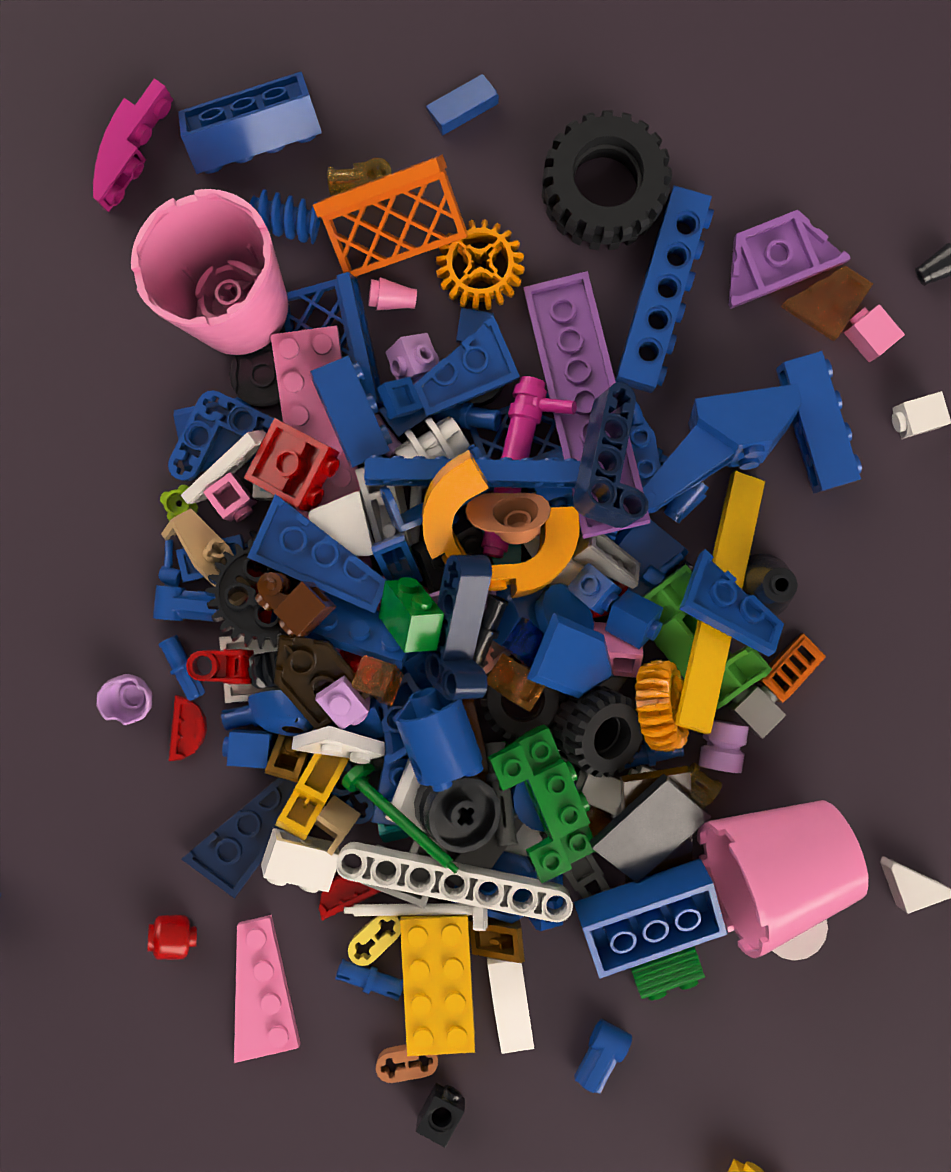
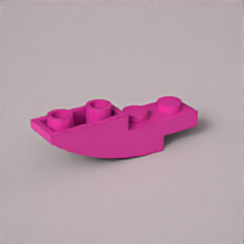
(119, 151)

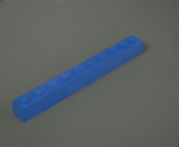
(499, 473)

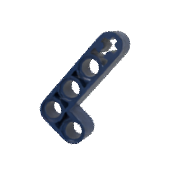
(611, 453)
(463, 604)

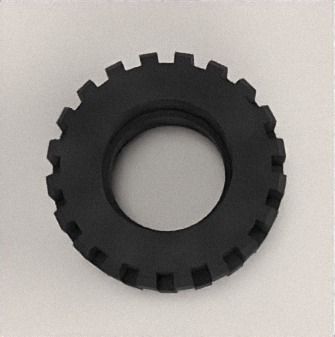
(614, 139)

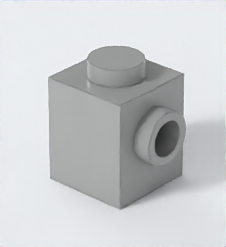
(757, 710)

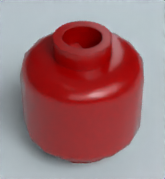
(171, 937)

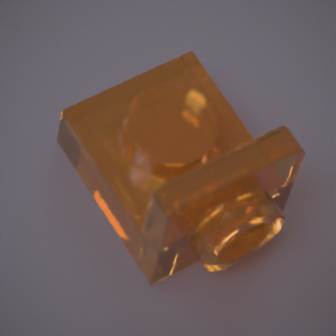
(378, 679)

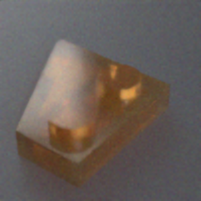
(830, 302)

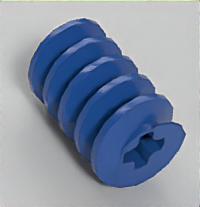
(287, 217)

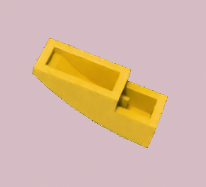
(311, 794)

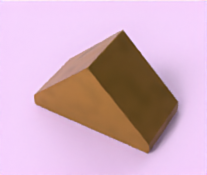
(499, 941)

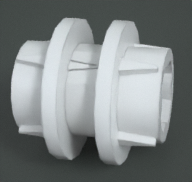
(441, 440)

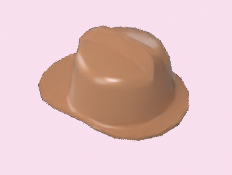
(509, 515)

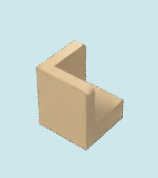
(337, 820)

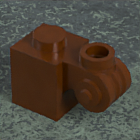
(299, 610)

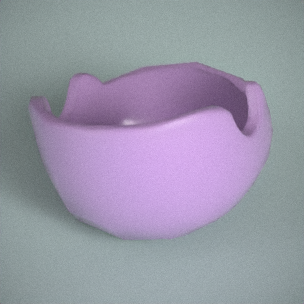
(124, 699)

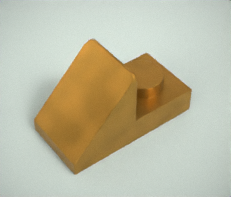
(284, 761)

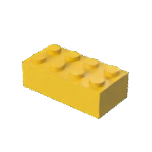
(437, 984)

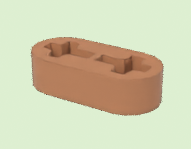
(406, 1070)

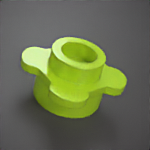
(170, 499)

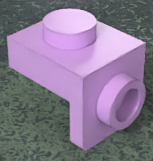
(343, 703)

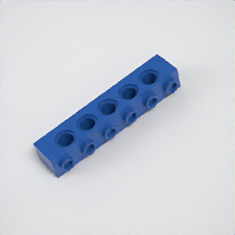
(681, 207)

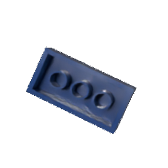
(651, 918)

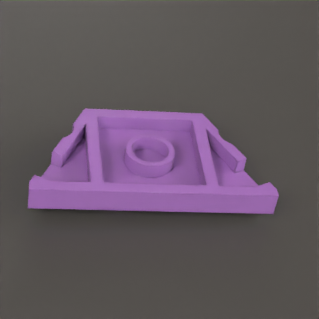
(779, 256)

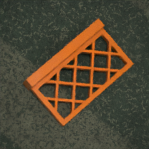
(382, 189)

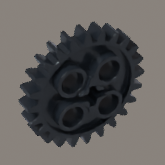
(242, 618)

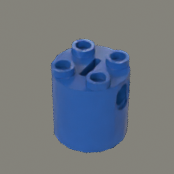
(438, 739)

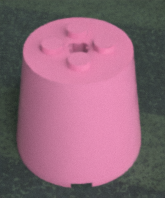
(212, 271)
(782, 871)

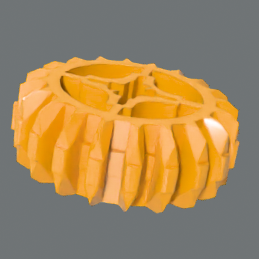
(496, 243)
(657, 703)

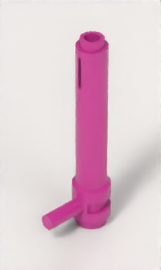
(524, 416)

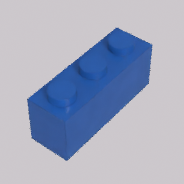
(351, 410)

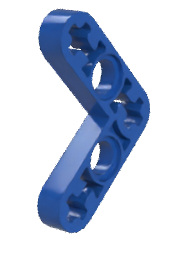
(213, 424)

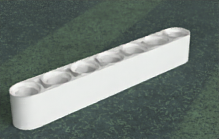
(467, 894)

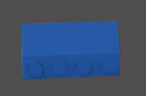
(248, 123)

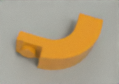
(445, 495)
(556, 547)

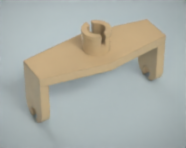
(202, 547)

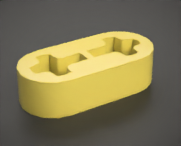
(380, 943)

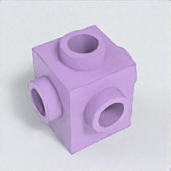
(412, 357)

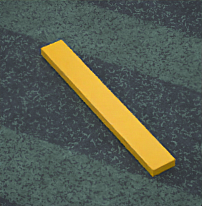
(710, 645)

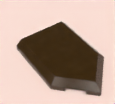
(306, 669)

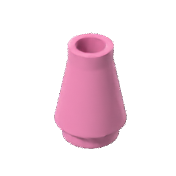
(390, 295)

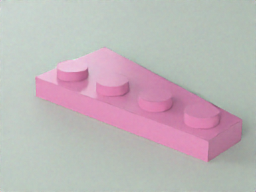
(262, 999)

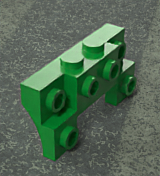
(554, 797)

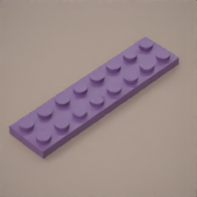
(576, 370)

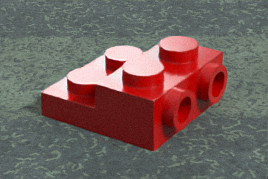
(293, 466)

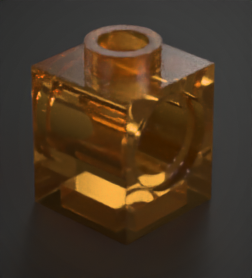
(511, 681)

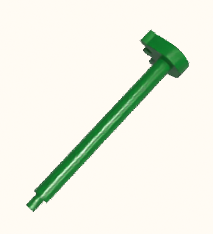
(357, 780)

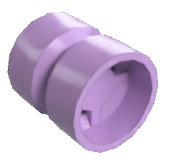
(724, 746)

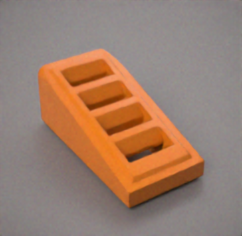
(800, 675)

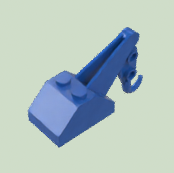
(723, 431)

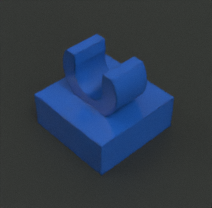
(399, 398)

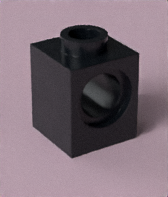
(440, 1128)

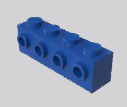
(819, 423)

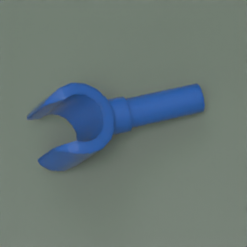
(167, 574)
(653, 576)

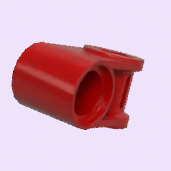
(224, 666)

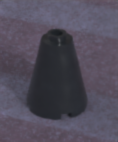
(770, 582)

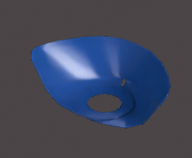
(275, 710)

